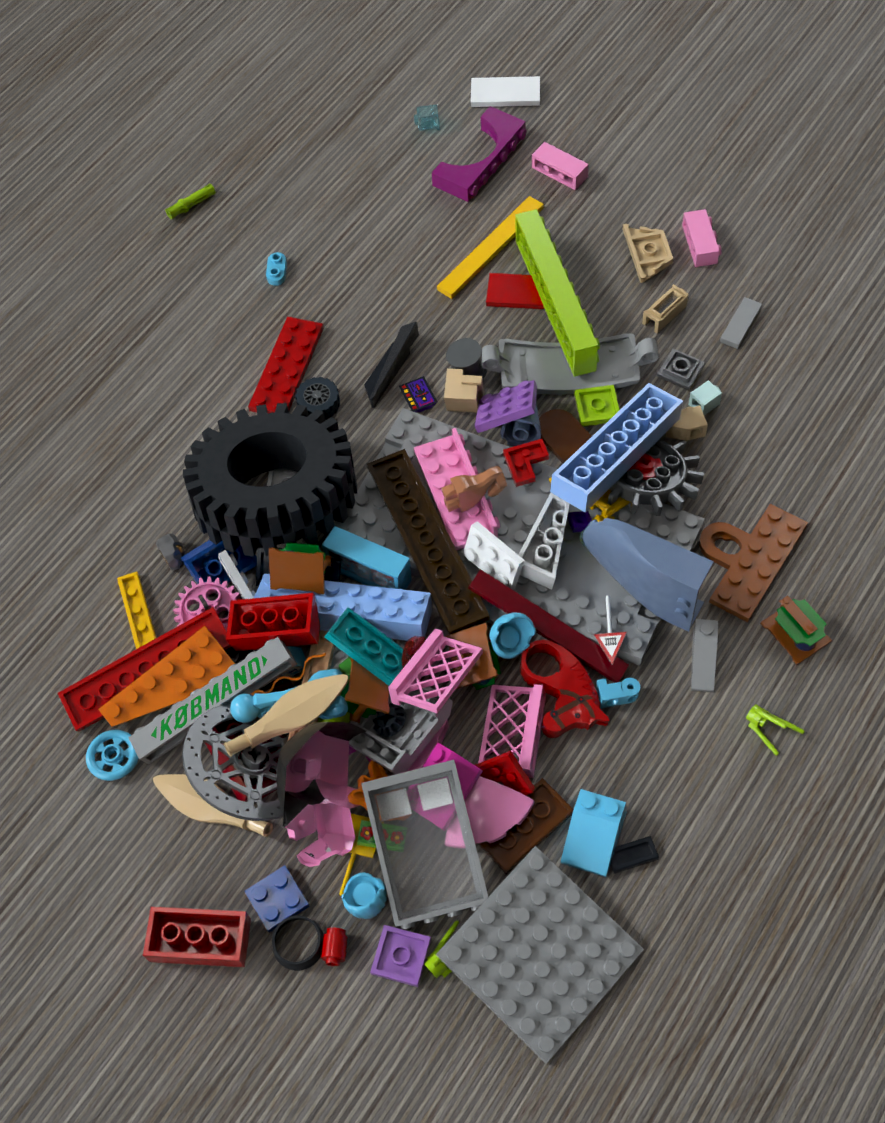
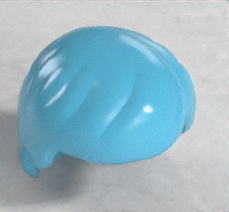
(511, 634)
(364, 895)

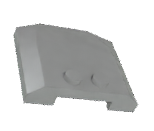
(403, 748)

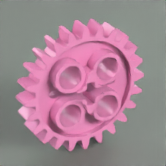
(205, 589)

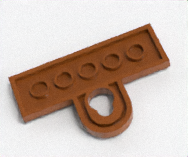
(756, 563)

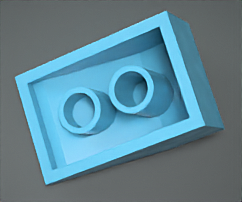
(593, 832)

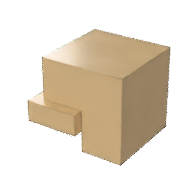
(462, 391)

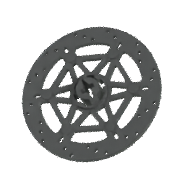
(247, 766)

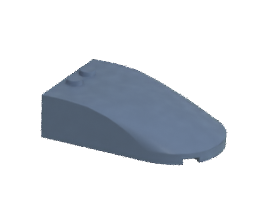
(650, 569)

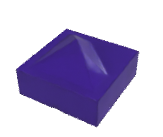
(579, 520)

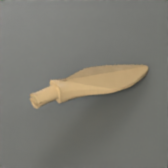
(291, 712)
(185, 799)

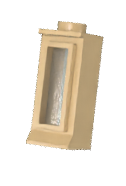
(666, 308)

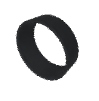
(312, 959)

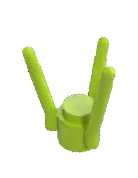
(760, 717)
(433, 963)

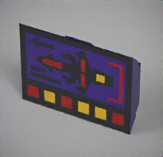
(418, 395)

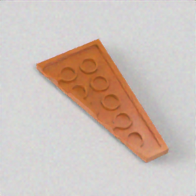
(170, 679)

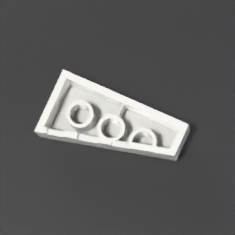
(544, 542)

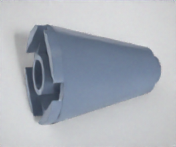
(522, 430)

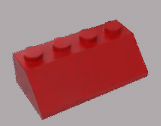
(260, 619)

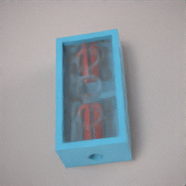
(368, 561)

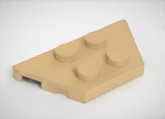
(648, 250)

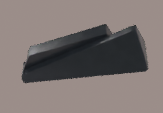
(391, 363)

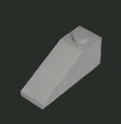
(704, 655)

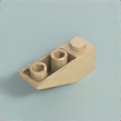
(690, 425)

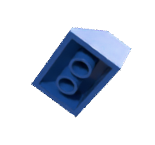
(204, 562)

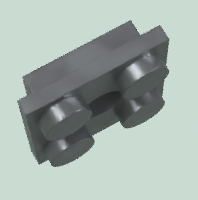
(680, 377)

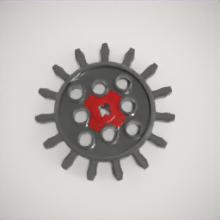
(659, 478)

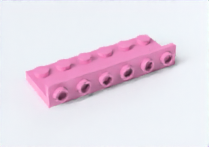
(439, 463)

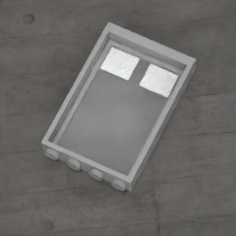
(425, 844)

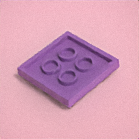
(506, 406)

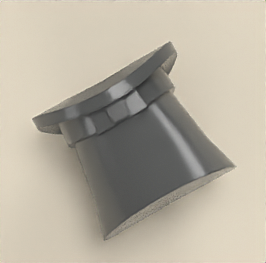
(466, 355)

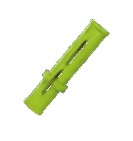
(185, 204)

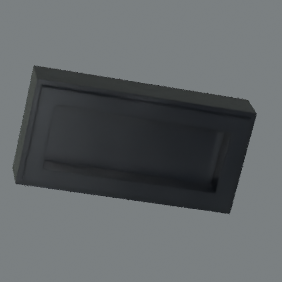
(633, 854)

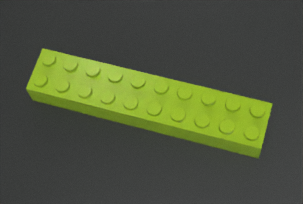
(557, 293)

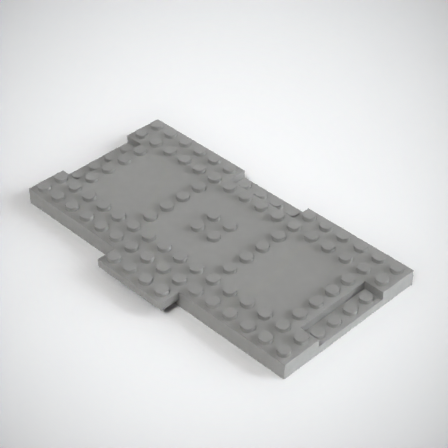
(580, 580)

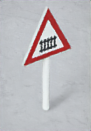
(610, 641)

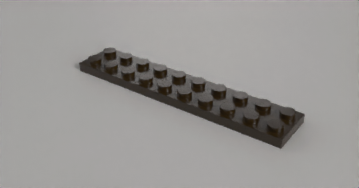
(427, 542)

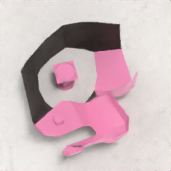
(316, 789)

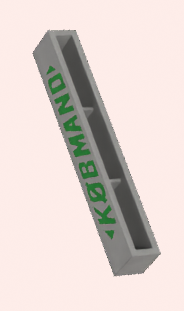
(249, 675)

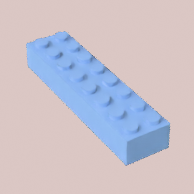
(616, 447)
(390, 610)

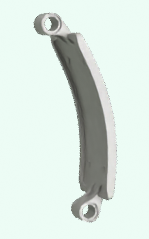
(549, 368)

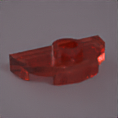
(411, 648)

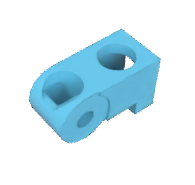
(617, 693)

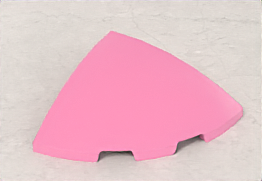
(495, 809)

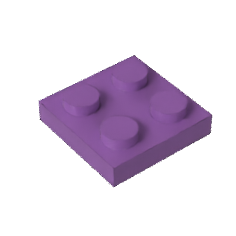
(400, 955)

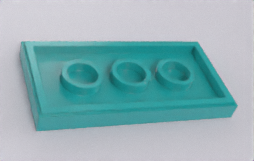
(366, 645)

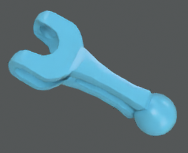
(248, 707)

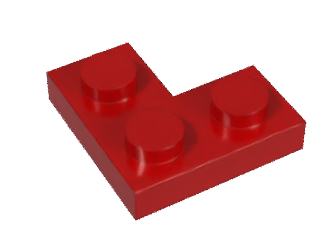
(520, 459)
(508, 770)

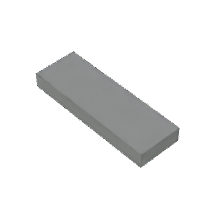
(741, 322)

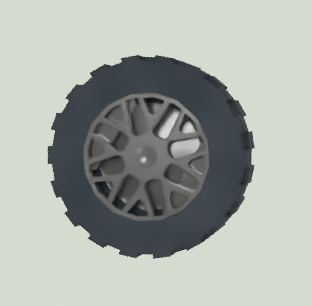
(319, 395)

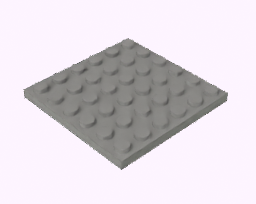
(540, 954)

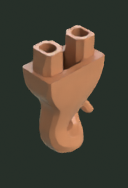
(468, 490)

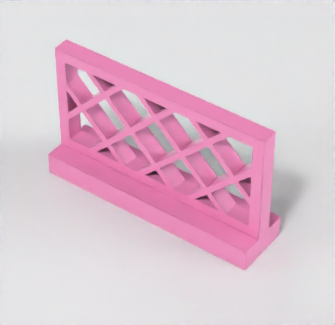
(420, 666)
(531, 726)

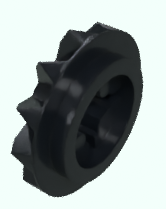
(393, 725)

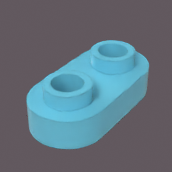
(276, 269)

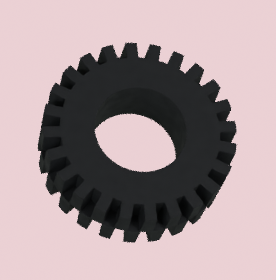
(278, 512)

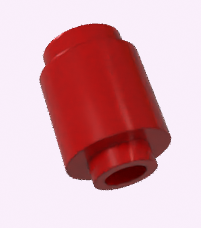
(334, 946)

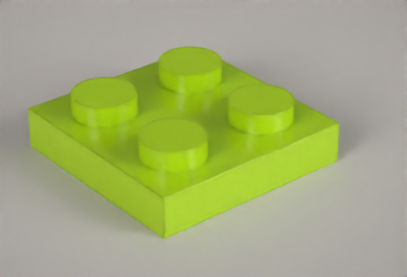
(596, 404)

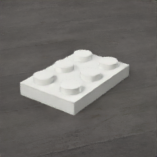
(493, 556)

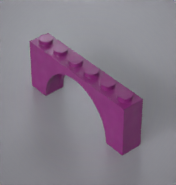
(466, 180)

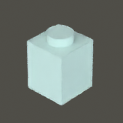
(706, 396)

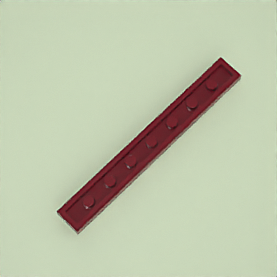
(548, 626)

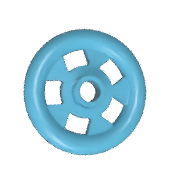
(97, 746)

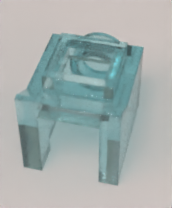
(427, 117)

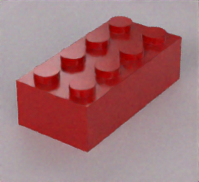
(197, 936)

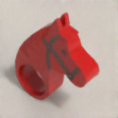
(576, 695)

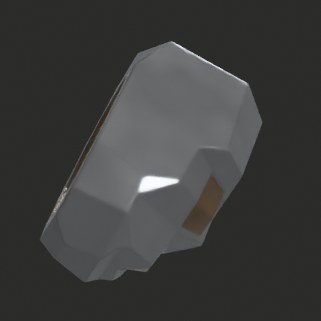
(171, 550)

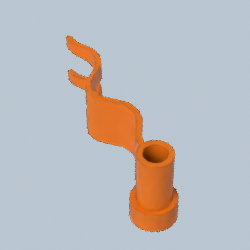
(288, 677)

